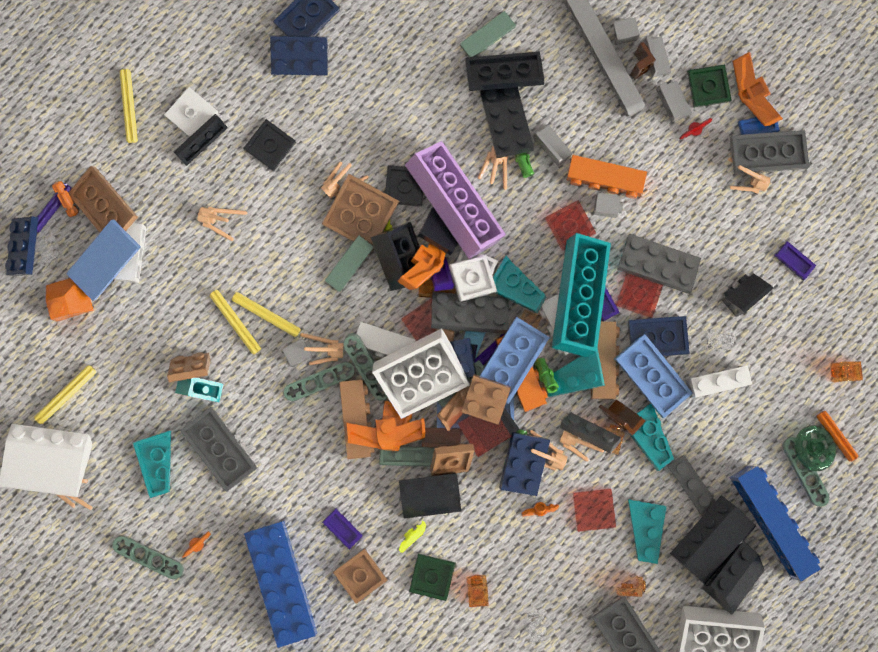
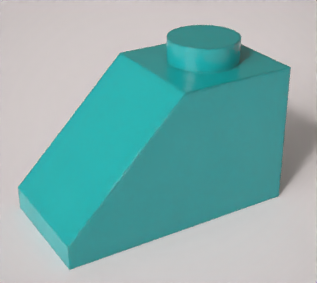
(200, 389)

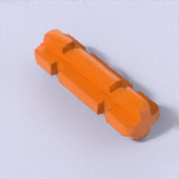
(65, 199)

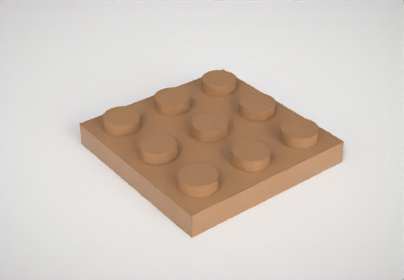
(360, 210)

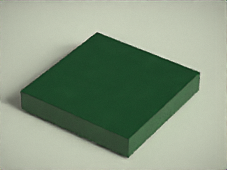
(709, 86)
(432, 577)

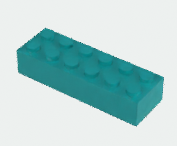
(581, 295)

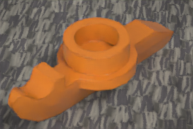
(540, 509)
(196, 544)

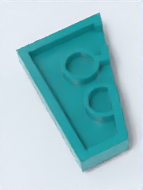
(517, 287)
(579, 375)
(652, 439)
(155, 462)
(647, 526)

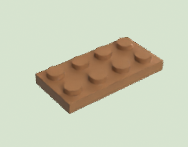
(101, 201)

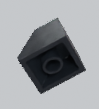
(746, 294)

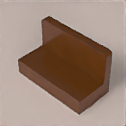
(645, 62)
(623, 417)
(441, 437)

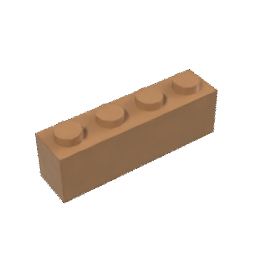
(607, 352)
(355, 412)

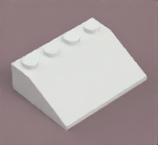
(420, 373)
(45, 460)
(719, 630)

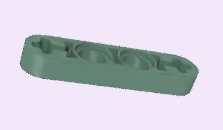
(363, 368)
(320, 384)
(803, 473)
(147, 559)

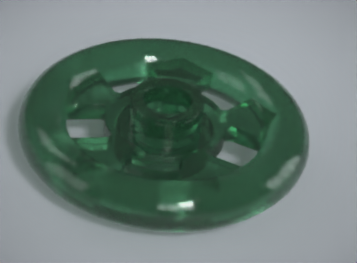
(801, 453)

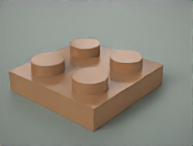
(189, 367)
(486, 399)
(452, 459)
(360, 576)

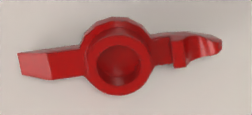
(695, 128)

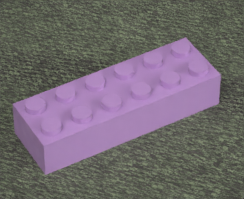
(455, 199)

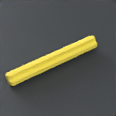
(128, 106)
(266, 314)
(235, 322)
(65, 394)

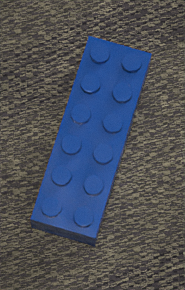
(775, 523)
(280, 584)

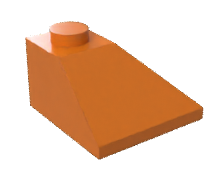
(66, 300)

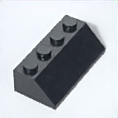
(713, 539)

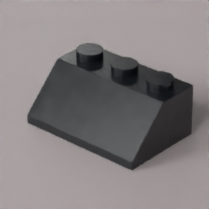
(395, 251)
(430, 495)
(735, 578)

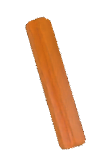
(837, 436)

